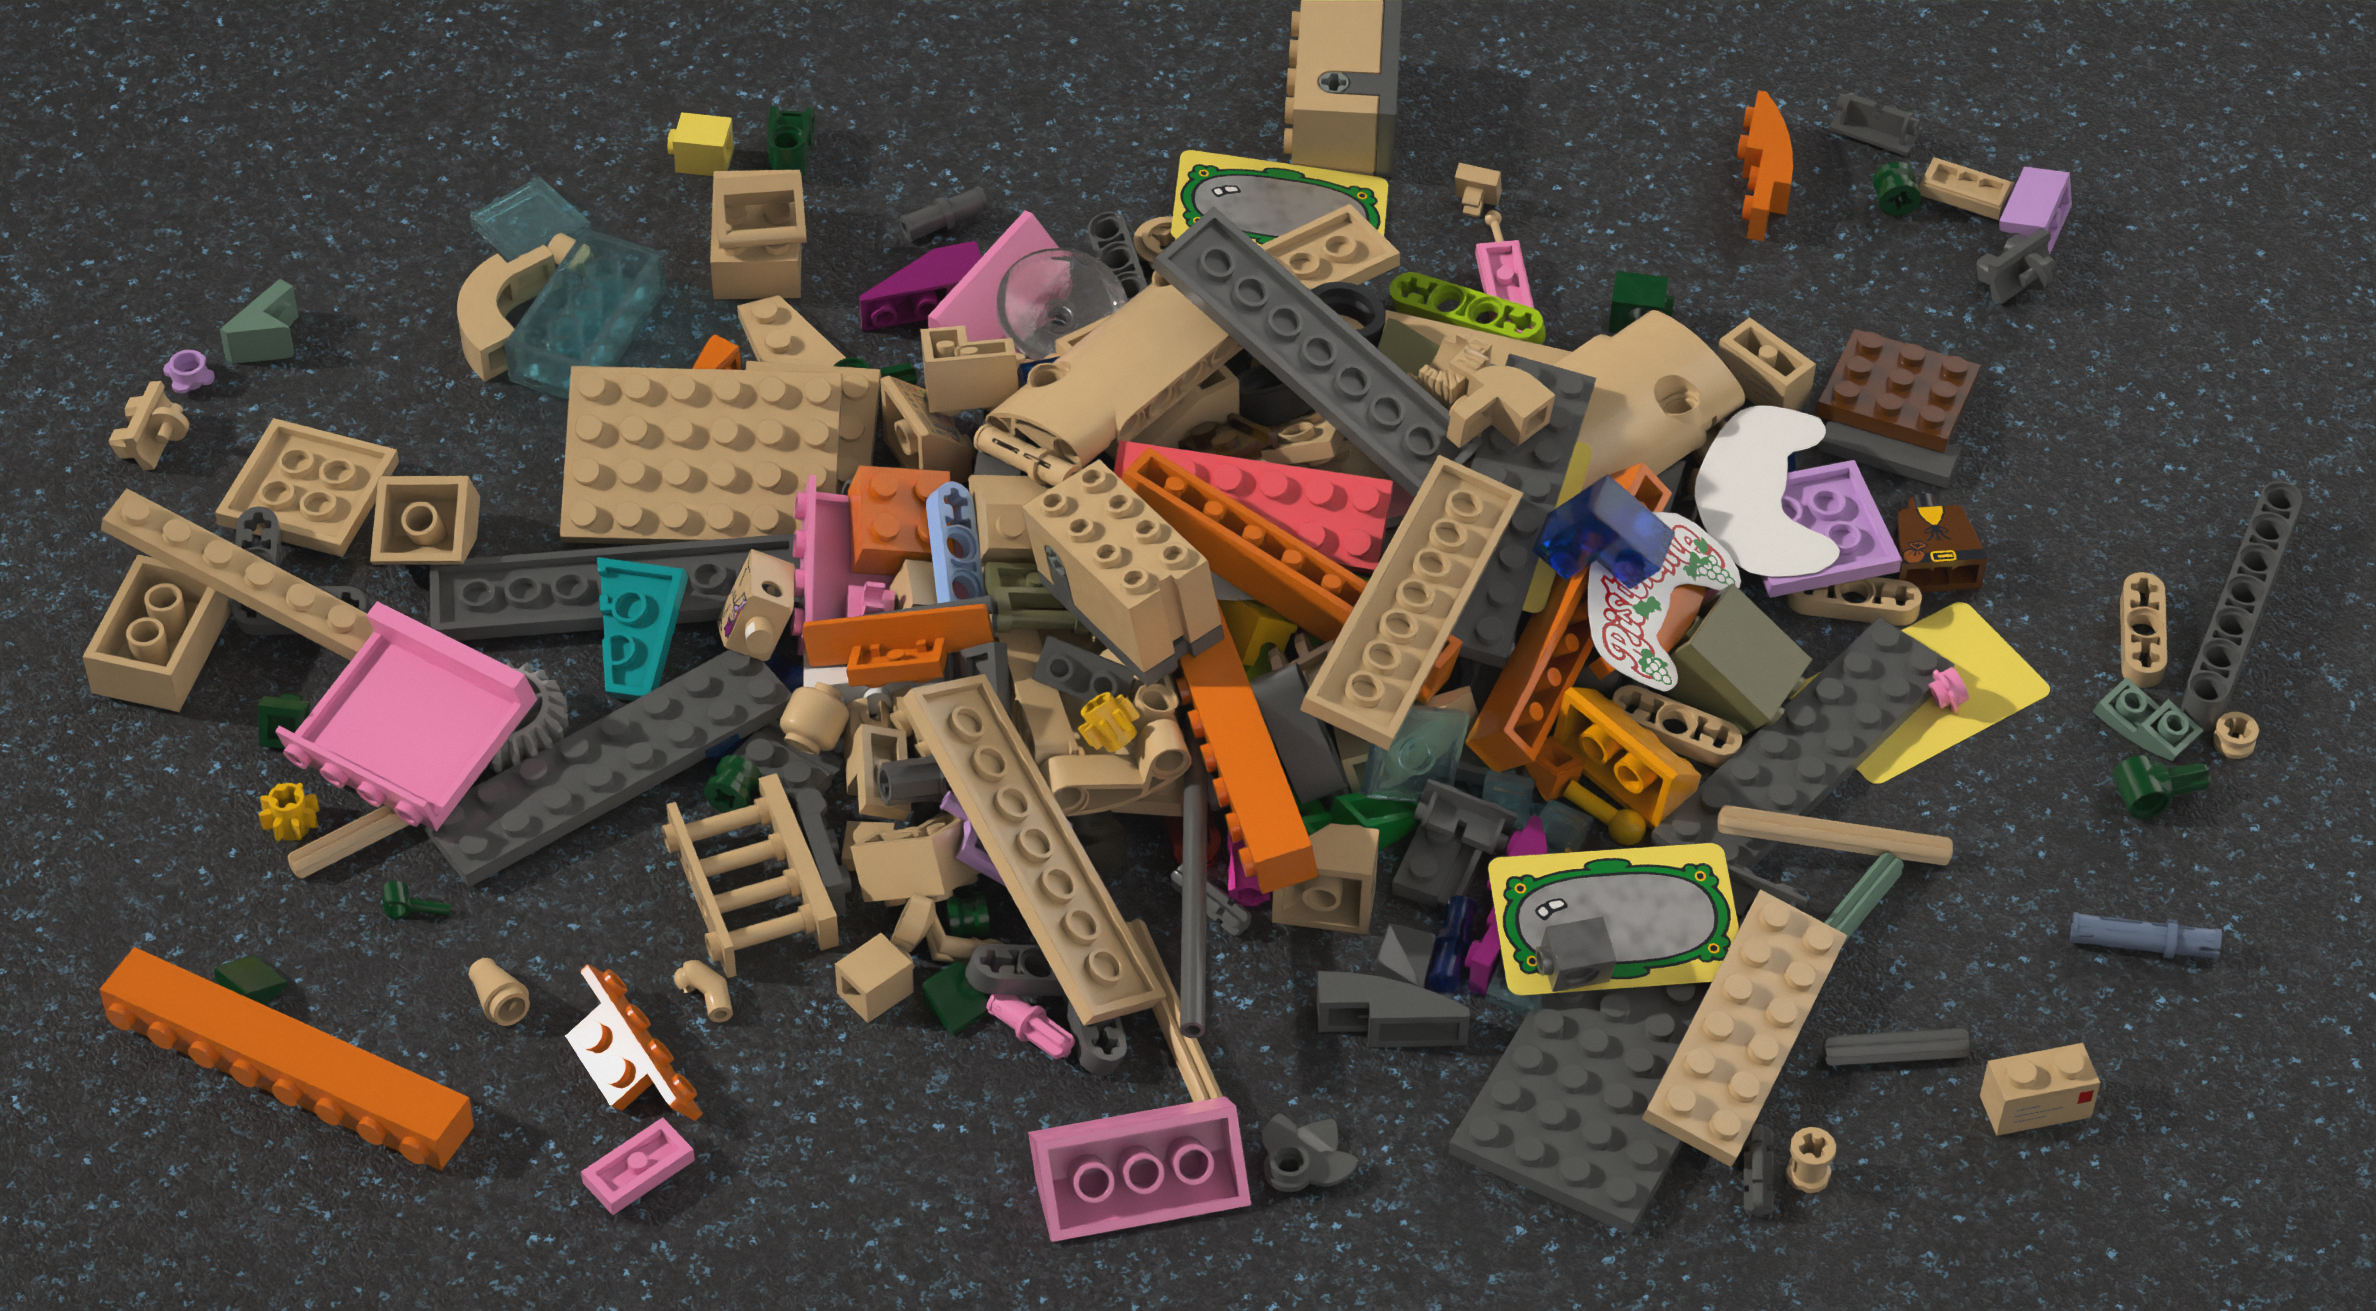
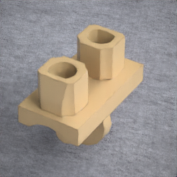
(151, 425)

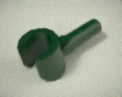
(398, 903)

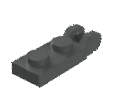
(823, 846)

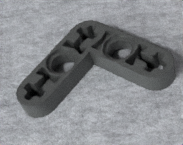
(271, 553)
(991, 974)

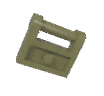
(1020, 586)

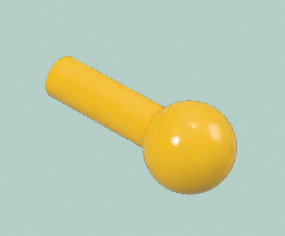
(1623, 825)

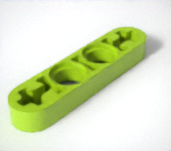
(1470, 307)

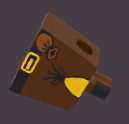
(1938, 547)

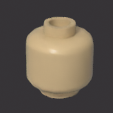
(814, 719)

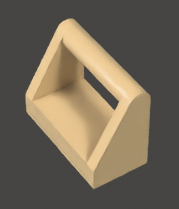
(760, 191)

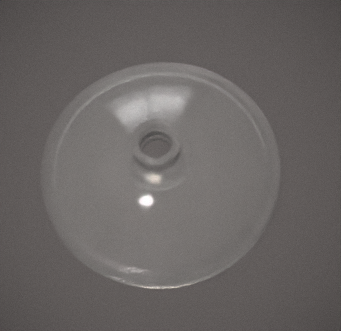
(1054, 287)

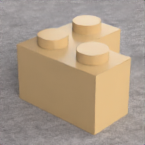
(966, 373)
(913, 860)

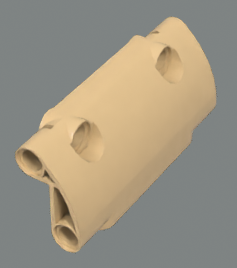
(1118, 375)
(1651, 395)
(1049, 720)

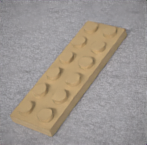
(1744, 1028)

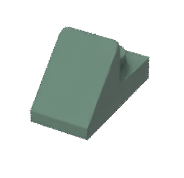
(262, 327)

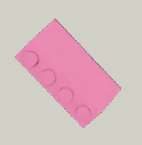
(974, 297)
(1140, 1168)

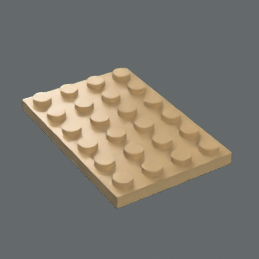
(694, 452)

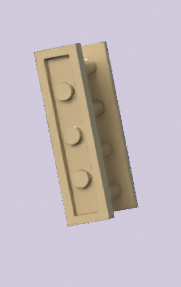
(783, 845)

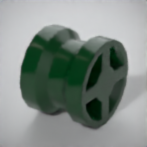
(1896, 188)
(733, 784)
(968, 916)

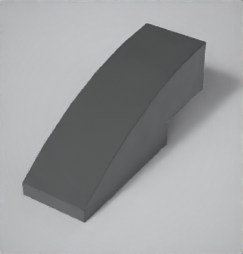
(1389, 1011)

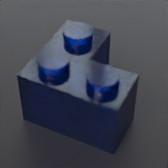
(1604, 527)

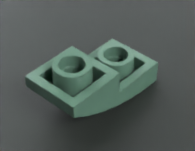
(2153, 727)

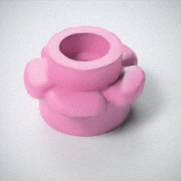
(1948, 689)

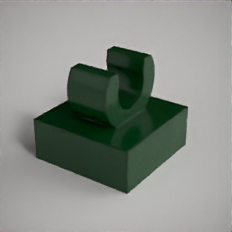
(285, 712)

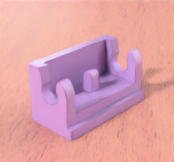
(2038, 202)

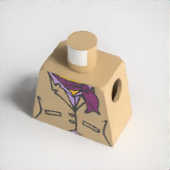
(751, 617)

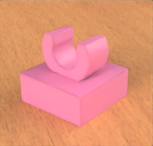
(868, 599)

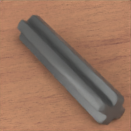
(1896, 1046)

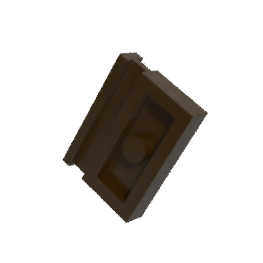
(1234, 438)

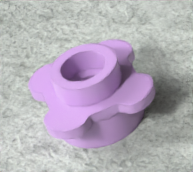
(188, 371)

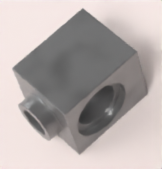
(1576, 954)

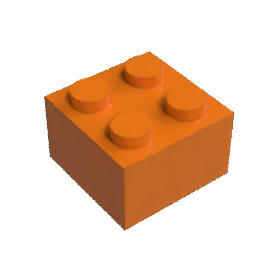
(891, 517)

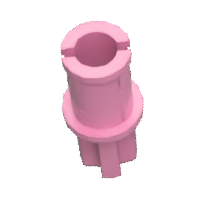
(1031, 1024)

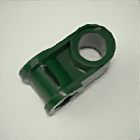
(790, 139)

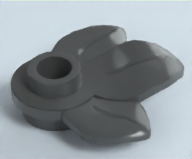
(1306, 1150)

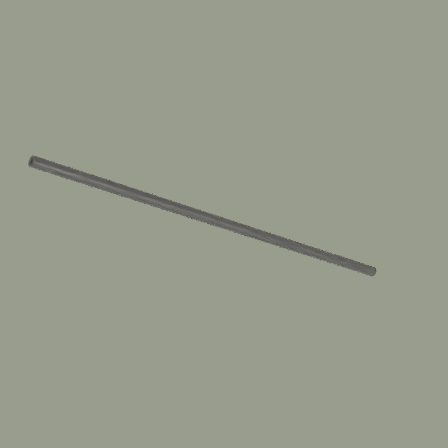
(1194, 890)

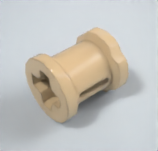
(1810, 1160)

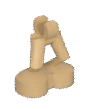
(921, 920)

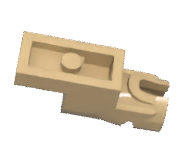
(865, 747)

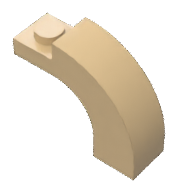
(487, 299)

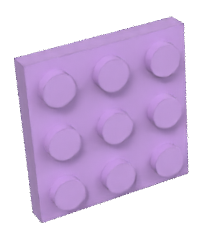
(1839, 506)

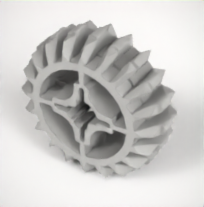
(539, 728)

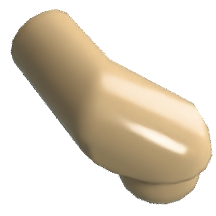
(714, 987)

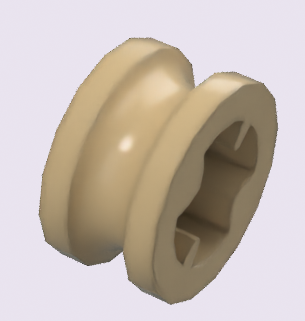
(2235, 747)

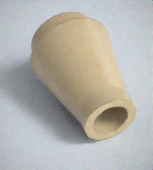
(499, 993)

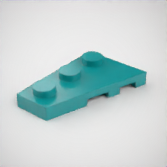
(639, 621)

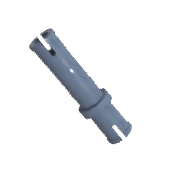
(2146, 936)

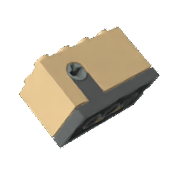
(1343, 85)
(1123, 572)

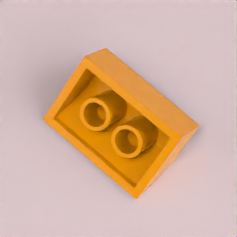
(1624, 756)

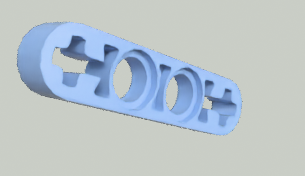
(962, 529)

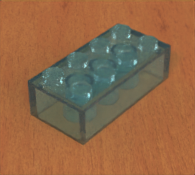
(586, 311)

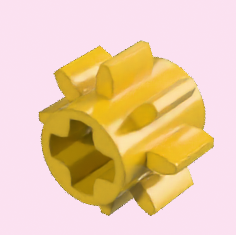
(1108, 722)
(289, 811)

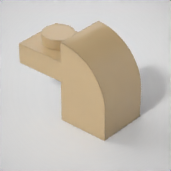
(1501, 398)

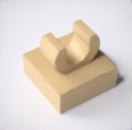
(1477, 187)

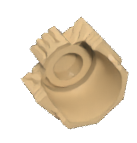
(1451, 369)

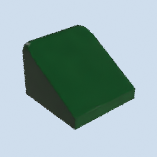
(250, 978)
(953, 998)

